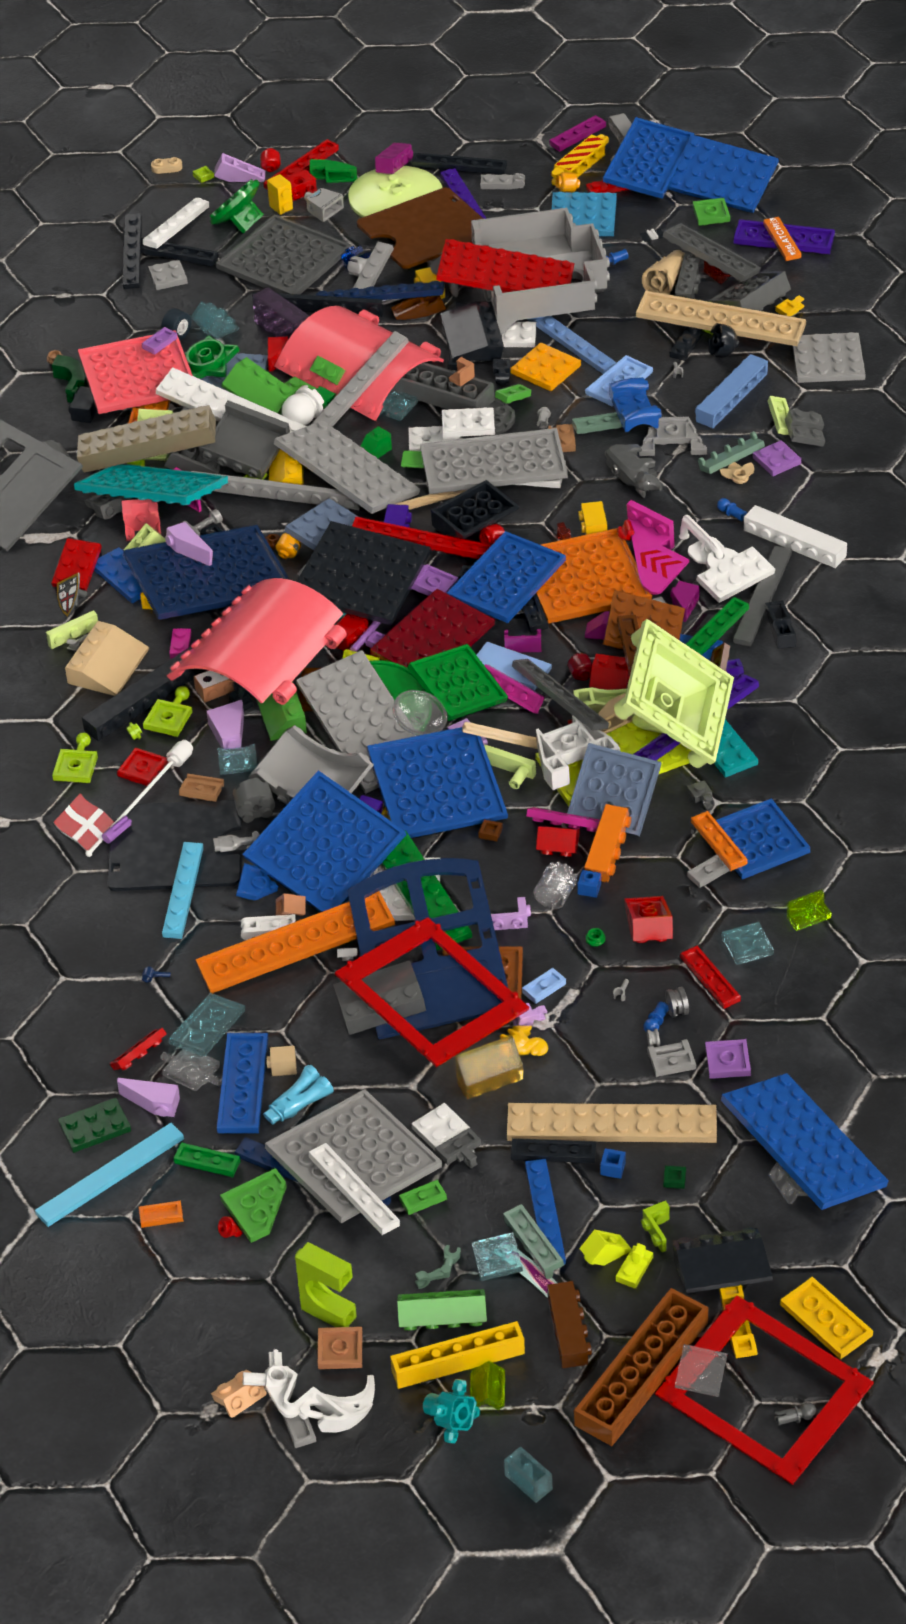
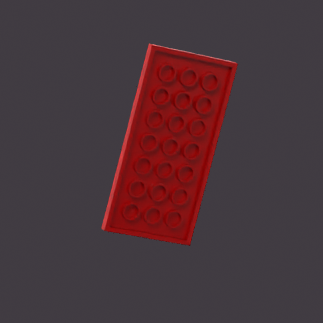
(490, 267)

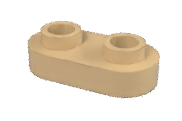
(166, 165)

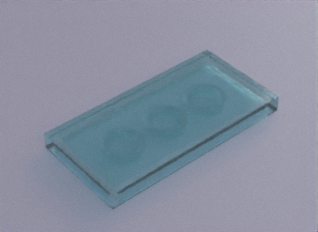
(207, 1024)

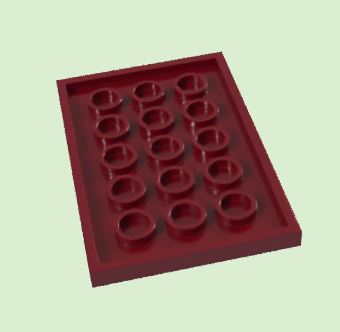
(432, 628)

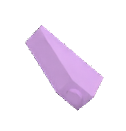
(235, 170)
(188, 543)
(152, 1096)

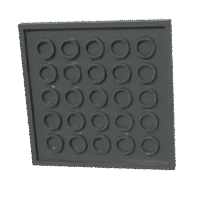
(283, 256)

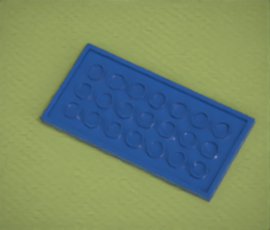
(804, 1141)

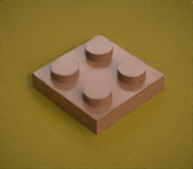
(340, 1347)

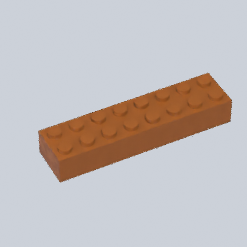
(640, 1367)

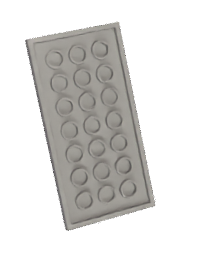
(494, 458)
(347, 466)
(353, 707)

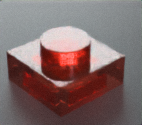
(562, 532)

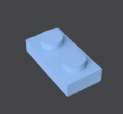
(544, 985)

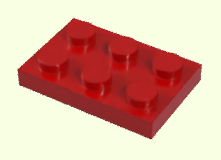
(77, 557)

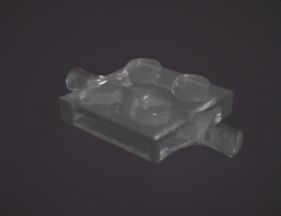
(191, 1069)

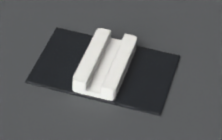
(652, 235)

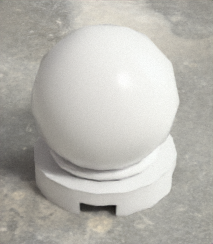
(303, 405)

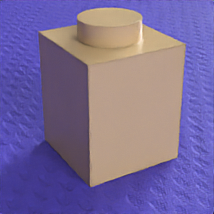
(282, 1061)

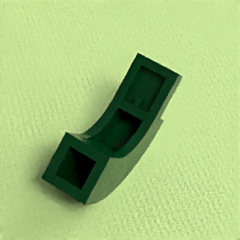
(71, 370)

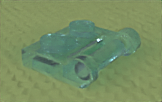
(237, 759)

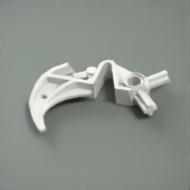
(338, 1411)

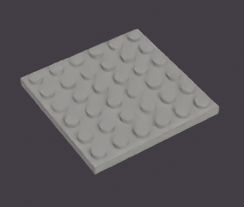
(367, 1140)

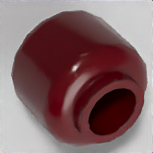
(580, 666)

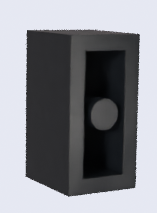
(83, 406)

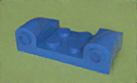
(633, 404)

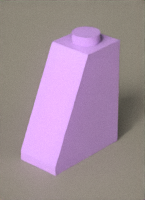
(227, 724)

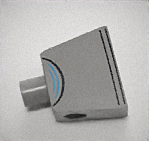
(324, 203)

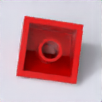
(609, 673)
(557, 839)

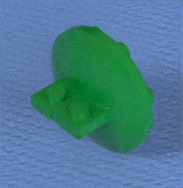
(239, 208)

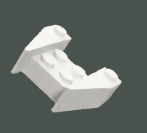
(567, 746)

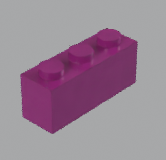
(393, 158)

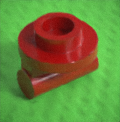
(626, 531)
(228, 1227)

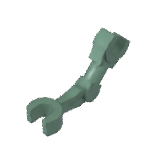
(424, 1278)

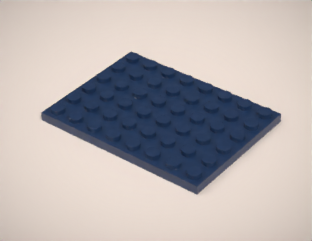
(186, 586)

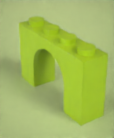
(314, 1271)

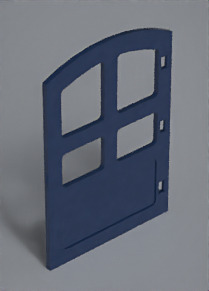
(446, 986)

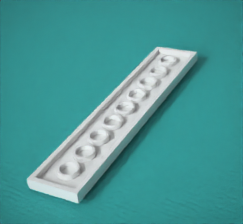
(193, 392)

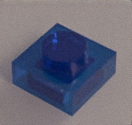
(351, 251)

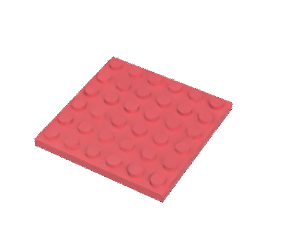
(127, 375)

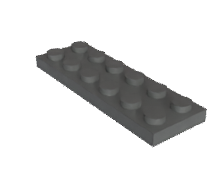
(711, 252)

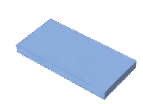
(623, 369)
(502, 660)

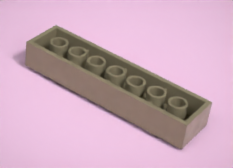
(146, 438)

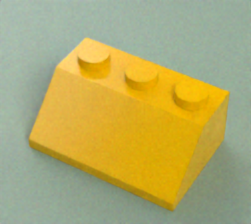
(286, 469)

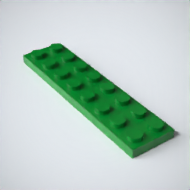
(436, 898)

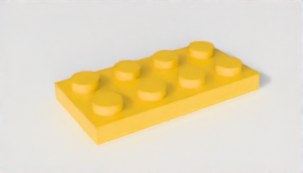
(826, 1318)

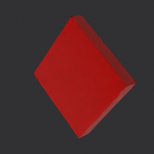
(142, 766)

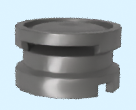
(677, 1002)

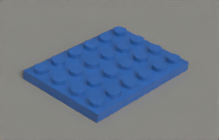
(647, 158)
(723, 171)
(507, 576)

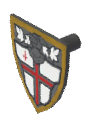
(68, 593)

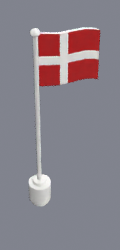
(87, 822)

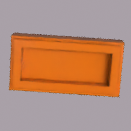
(161, 1214)

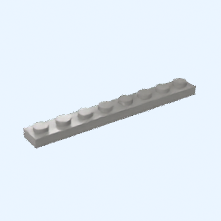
(362, 379)

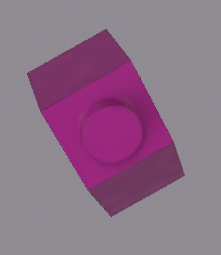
(685, 596)
(597, 627)

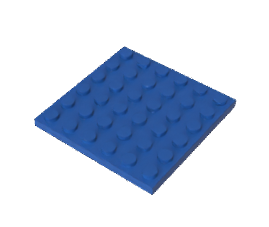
(437, 782)
(324, 843)

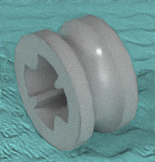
(653, 1037)

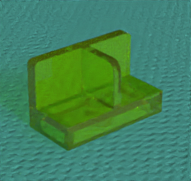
(808, 910)

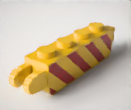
(581, 157)

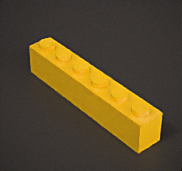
(457, 1354)

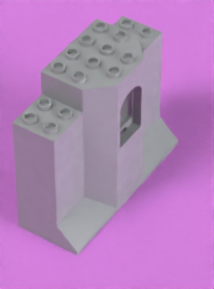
(545, 235)

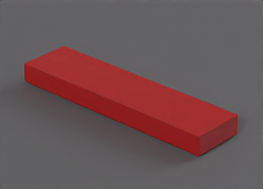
(710, 977)

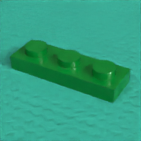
(207, 1159)

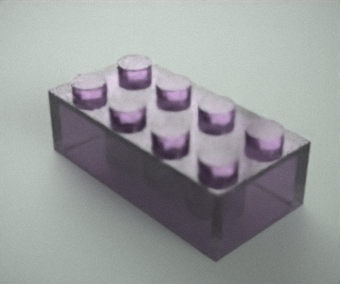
(276, 313)

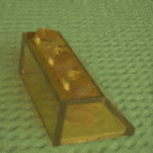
(489, 1067)

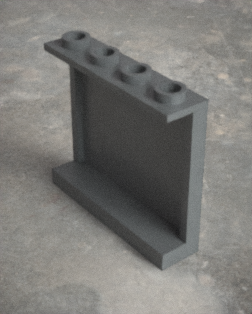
(245, 440)

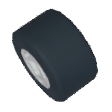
(178, 321)

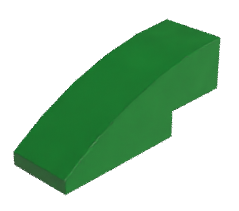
(332, 171)

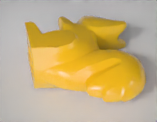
(525, 1046)

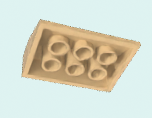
(105, 659)

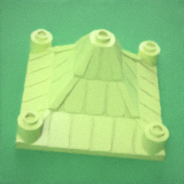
(676, 693)

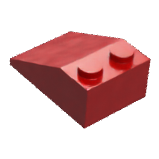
(649, 919)

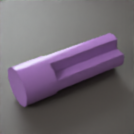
(116, 829)

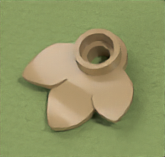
(738, 473)

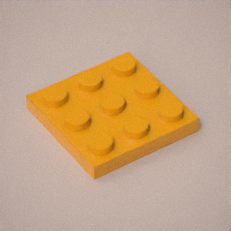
(545, 366)

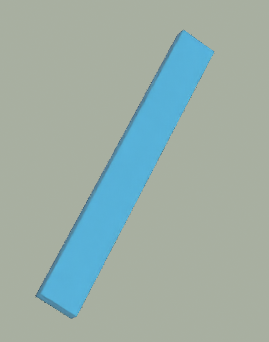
(109, 1174)

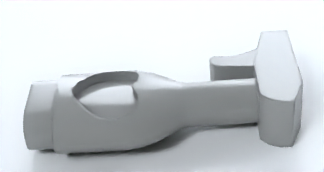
(232, 842)

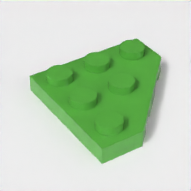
(256, 1203)

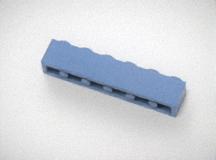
(731, 391)

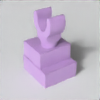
(529, 1016)

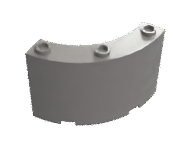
(298, 757)

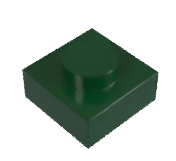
(674, 1177)

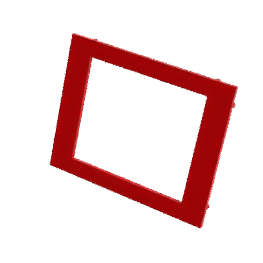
(459, 1040)
(820, 1429)

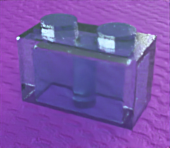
(528, 1474)

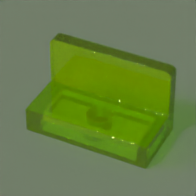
(488, 1385)

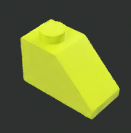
(604, 1247)

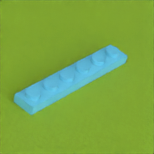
(182, 890)

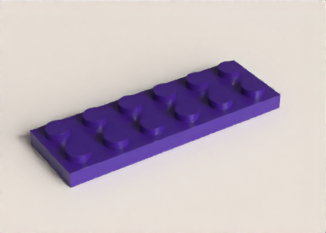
(806, 238)

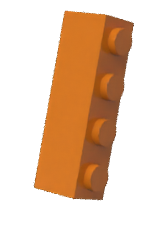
(607, 841)

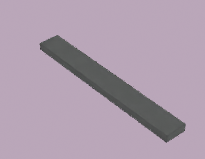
(763, 593)
(560, 694)

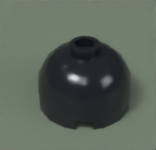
(723, 340)

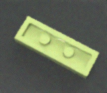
(779, 410)
(71, 629)

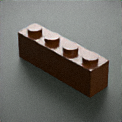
(567, 1324)

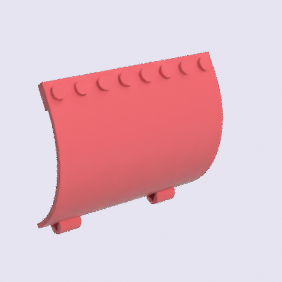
(349, 343)
(266, 638)

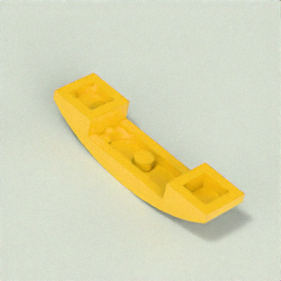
(743, 1340)

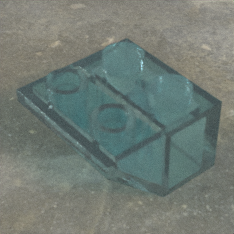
(214, 320)

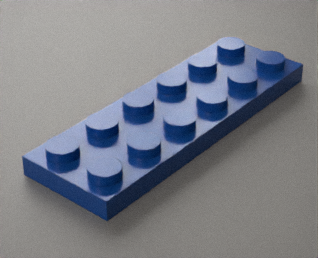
(242, 1083)

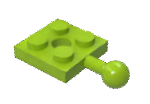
(162, 709)
(68, 758)

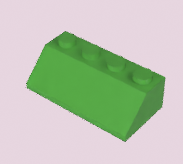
(257, 386)
(281, 717)
(442, 1308)

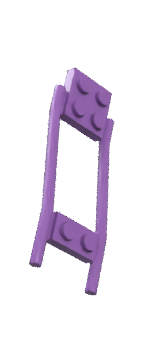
(426, 583)

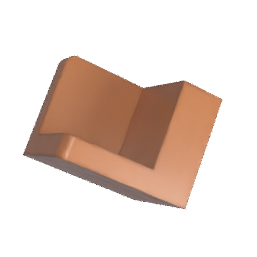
(464, 373)
(290, 904)

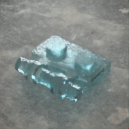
(398, 406)

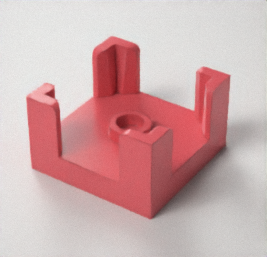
(137, 514)

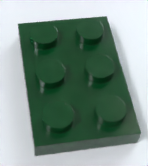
(94, 1125)

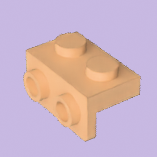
(237, 1396)

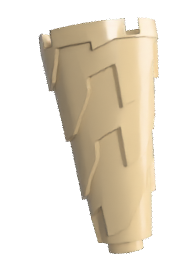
(663, 274)

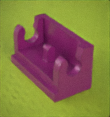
(523, 643)

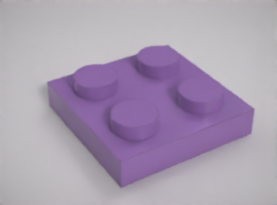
(777, 458)
(727, 1058)

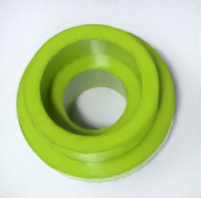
(134, 731)

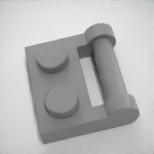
(671, 1058)

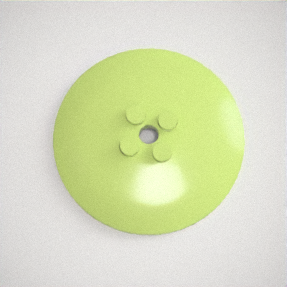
(381, 190)

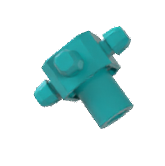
(452, 1410)

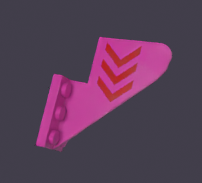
(653, 548)

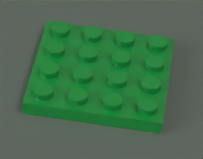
(458, 681)

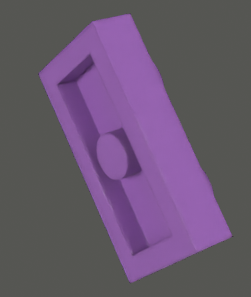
(159, 340)

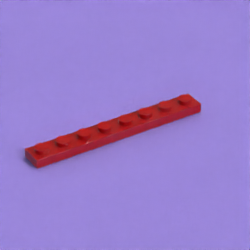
(436, 541)

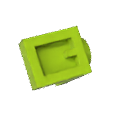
(652, 1218)

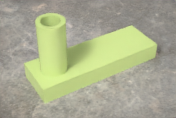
(511, 762)

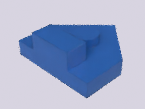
(255, 883)

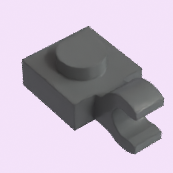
(701, 793)

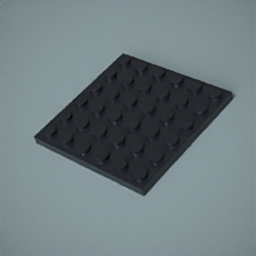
(364, 571)

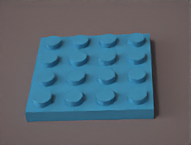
(589, 208)

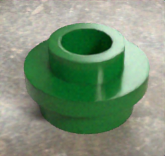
(595, 937)

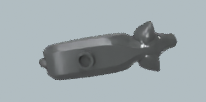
(632, 469)

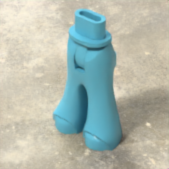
(303, 1092)

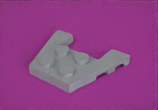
(673, 431)

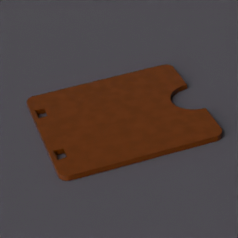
(422, 226)

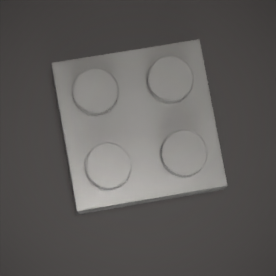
(167, 275)

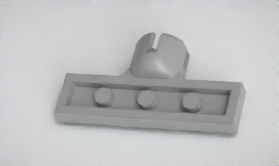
(370, 268)

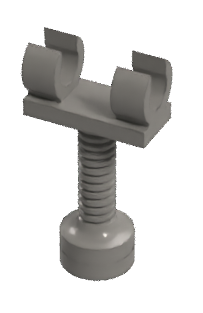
(214, 517)

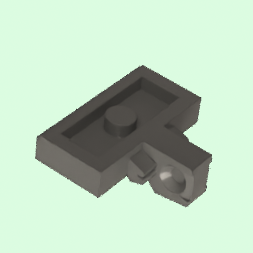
(460, 1148)

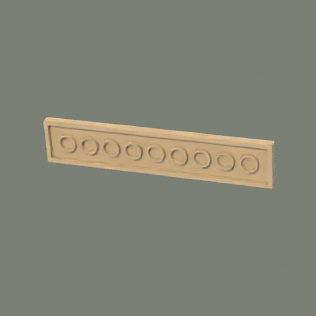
(706, 314)
(612, 1122)

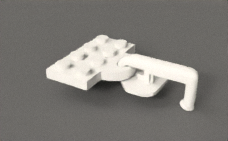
(727, 570)

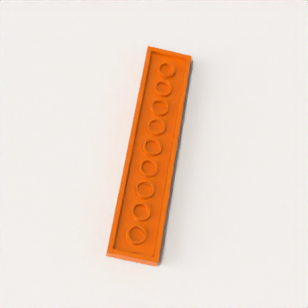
(289, 944)

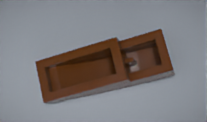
(418, 307)

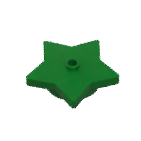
(210, 357)

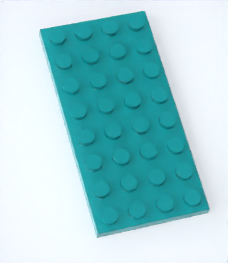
(151, 483)

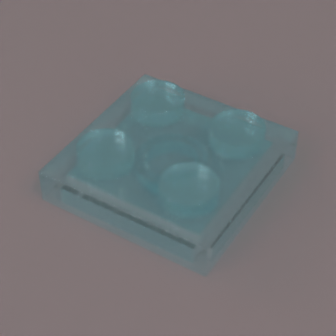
(747, 943)
(497, 1256)

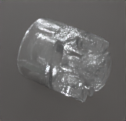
(555, 885)

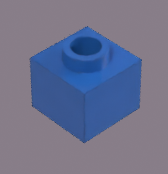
(589, 883)
(613, 1163)

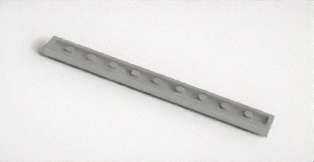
(284, 491)

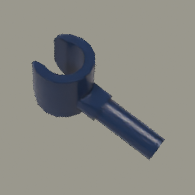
(149, 973)

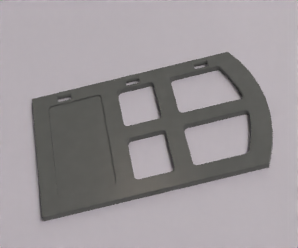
(29, 483)

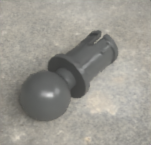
(806, 1411)

